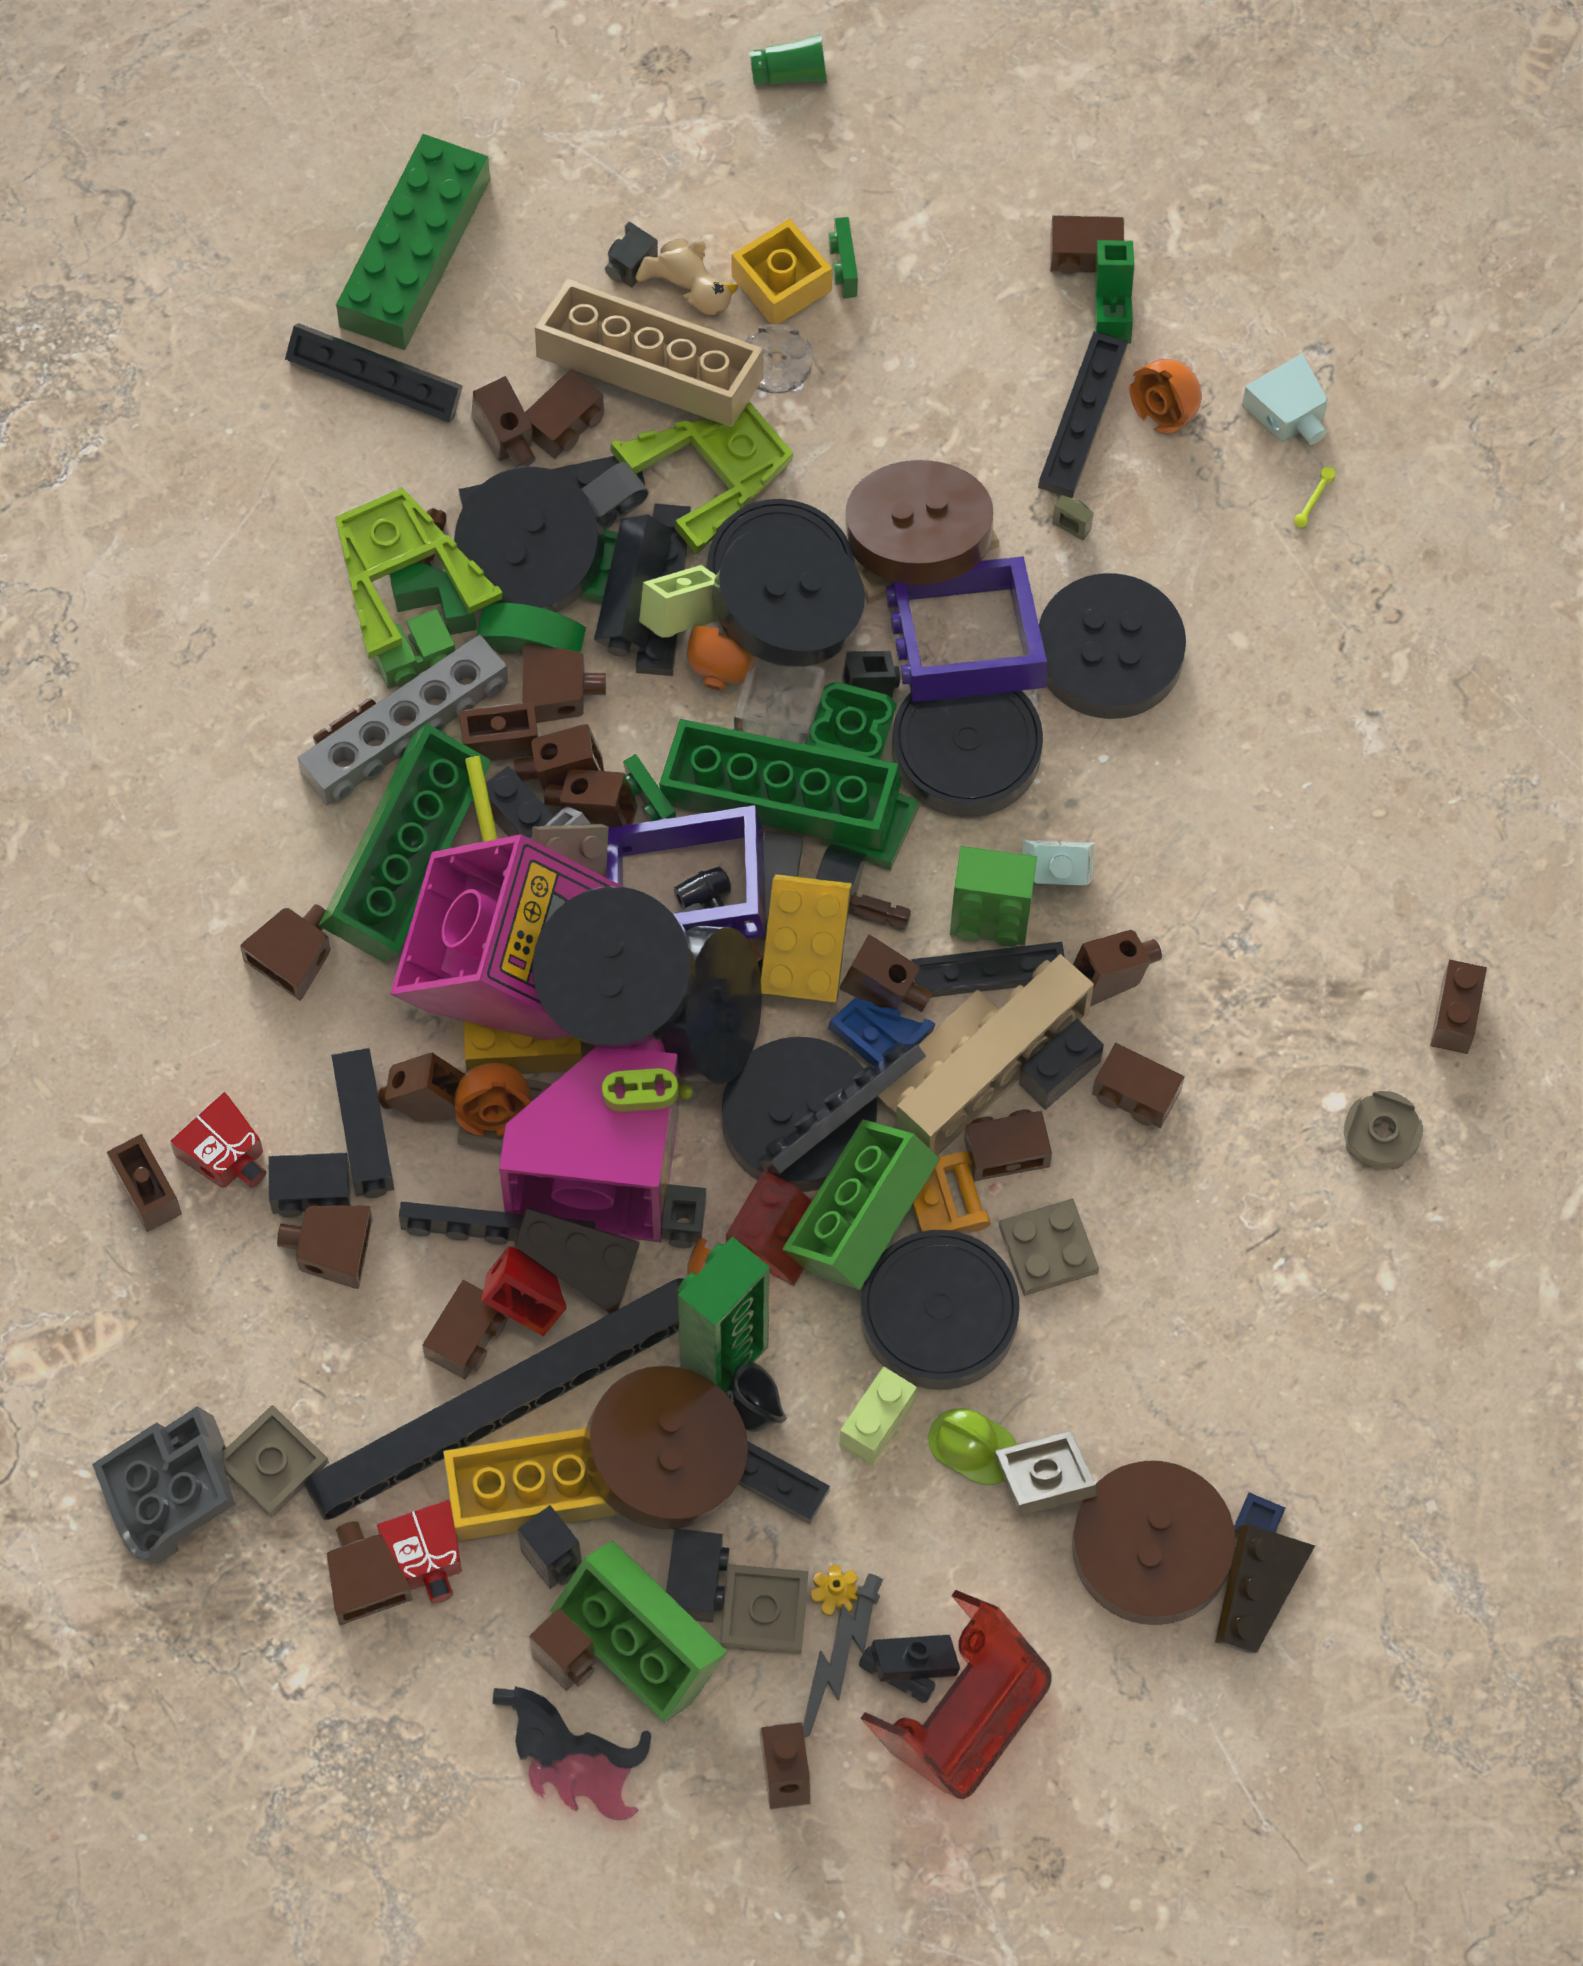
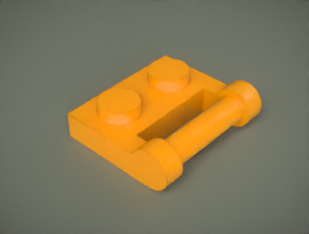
(935, 1205)

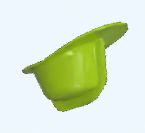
(968, 1444)

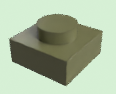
(1073, 517)

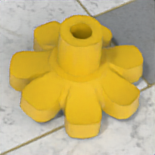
(834, 1589)

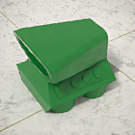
(852, 720)

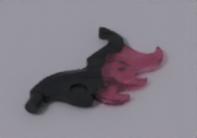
(569, 1761)

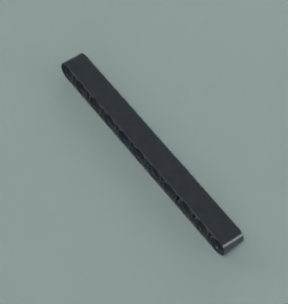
(495, 1402)

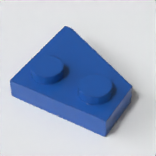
(875, 1029)

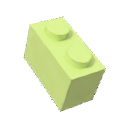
(678, 601)
(877, 1415)

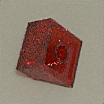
(769, 1221)

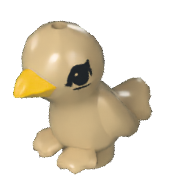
(684, 268)

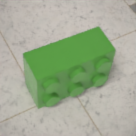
(992, 896)

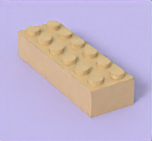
(649, 352)
(992, 1057)

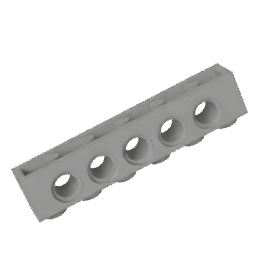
(380, 722)

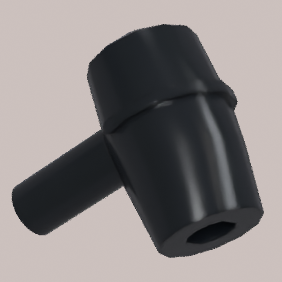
(704, 888)

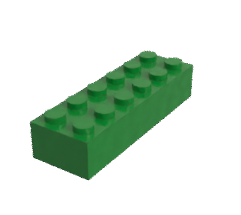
(413, 241)
(787, 782)
(411, 821)
(724, 1313)

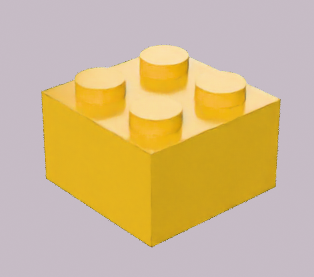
(781, 272)

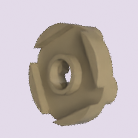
(1379, 1151)

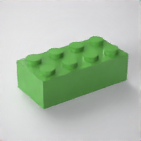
(861, 1204)
(640, 1631)

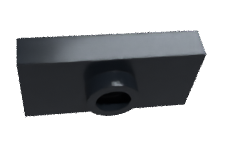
(915, 1657)

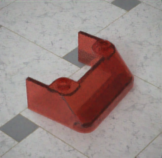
(979, 1710)

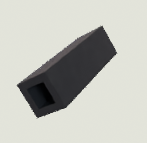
(636, 558)
(362, 1123)

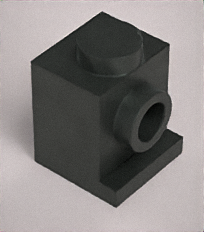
(628, 254)
(871, 671)
(683, 1203)

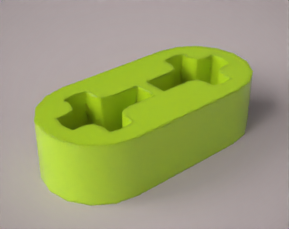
(640, 1090)

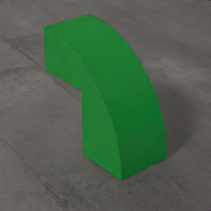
(1114, 289)
(427, 586)
(512, 625)

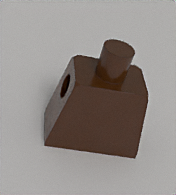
(503, 422)
(557, 682)
(559, 753)
(599, 795)
(289, 949)
(1116, 963)
(884, 977)
(422, 1088)
(330, 1242)
(364, 1575)
(785, 1764)

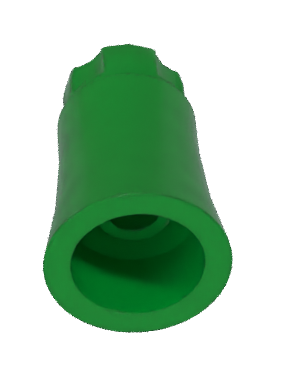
(789, 63)

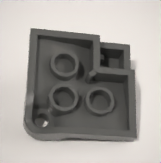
(166, 1484)

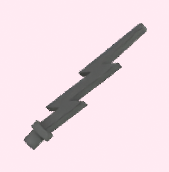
(846, 1630)

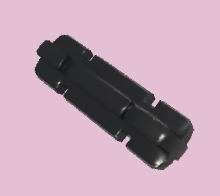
(921, 1688)

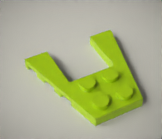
(741, 456)
(391, 536)

